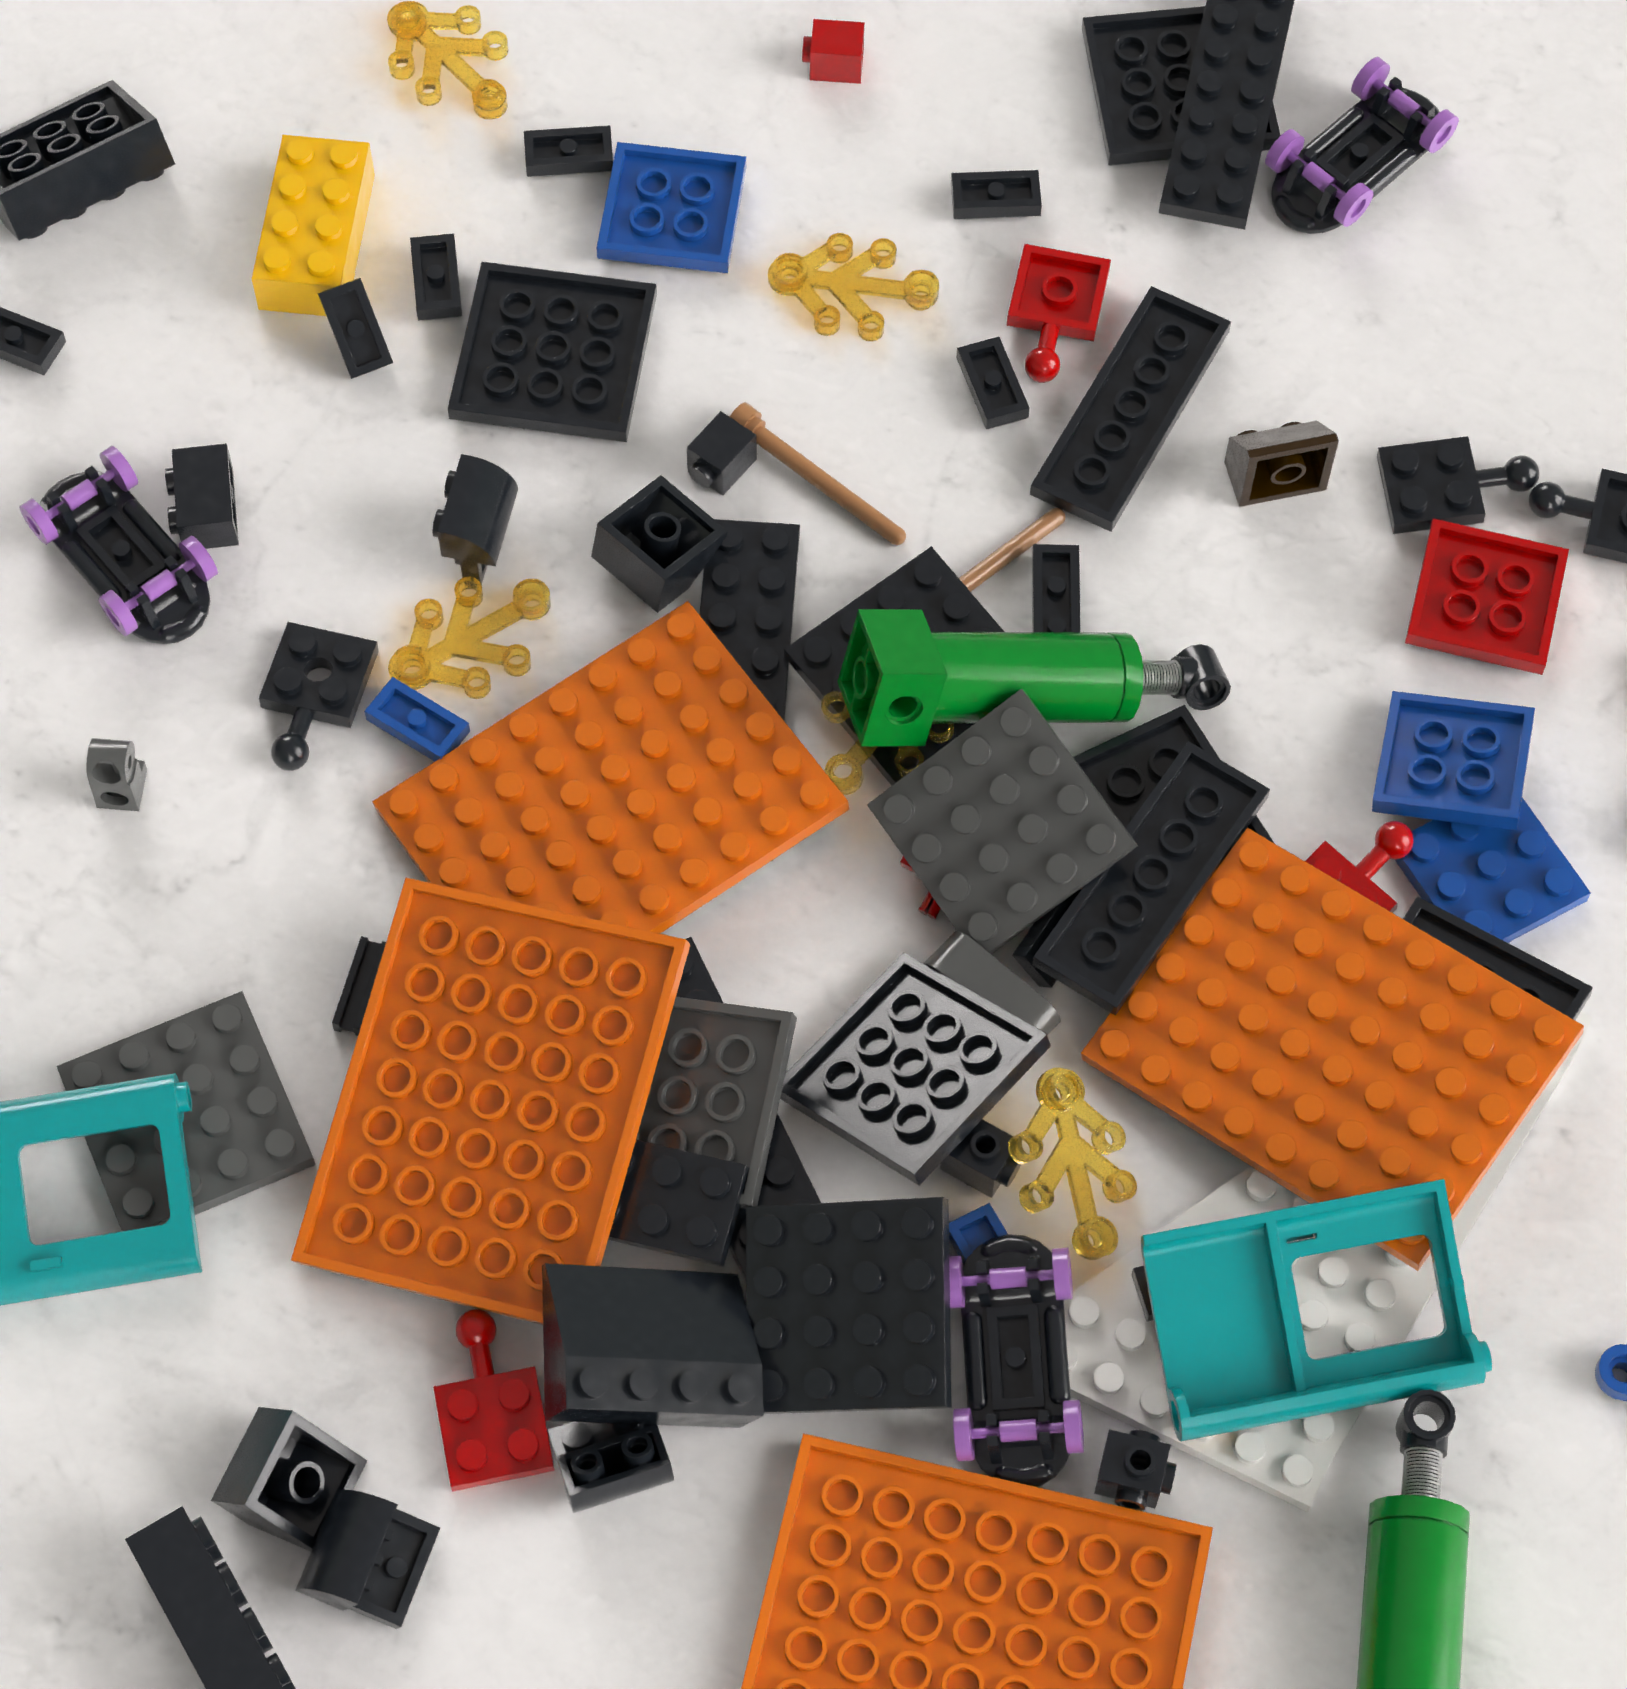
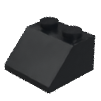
(657, 543)
(286, 1476)

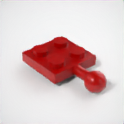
(1056, 296)
(1392, 842)
(492, 1422)

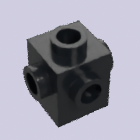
(1135, 1469)

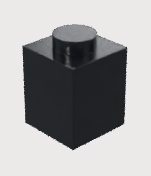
(721, 453)

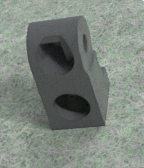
(114, 769)

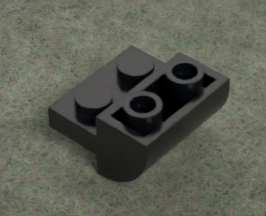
(475, 514)
(608, 1461)
(368, 1557)

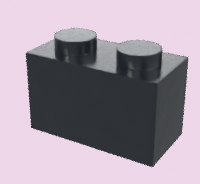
(203, 495)

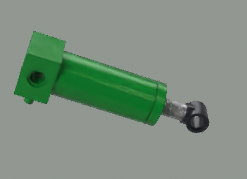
(907, 678)
(1415, 1565)

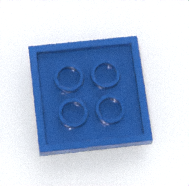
(671, 207)
(1454, 760)
(1494, 875)

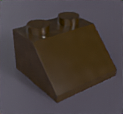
(1280, 461)

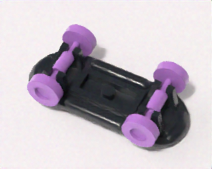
(1356, 155)
(124, 554)
(1015, 1360)

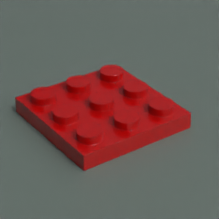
(1487, 596)

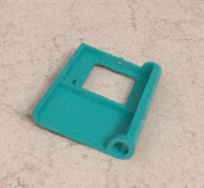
(106, 1259)
(1235, 1325)

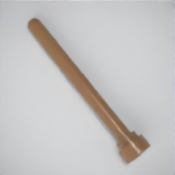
(751, 419)
(1013, 548)

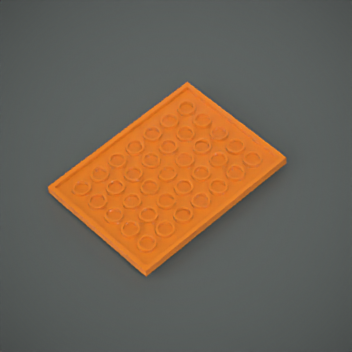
(620, 787)
(1331, 1038)
(490, 1099)
(968, 1583)

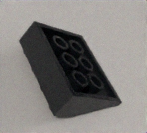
(77, 158)
(648, 1347)

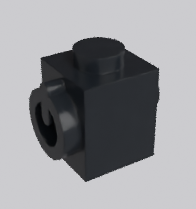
(982, 1159)

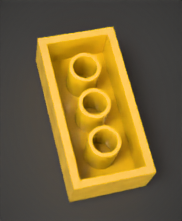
(312, 222)

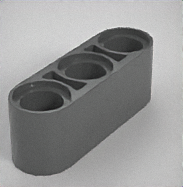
(985, 975)

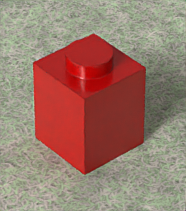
(835, 51)

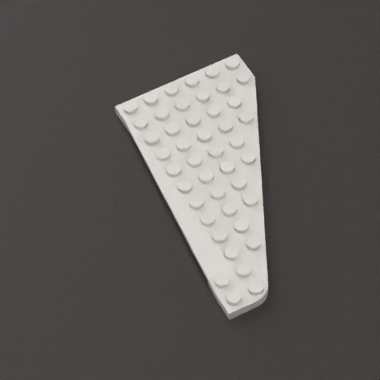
(1345, 1305)

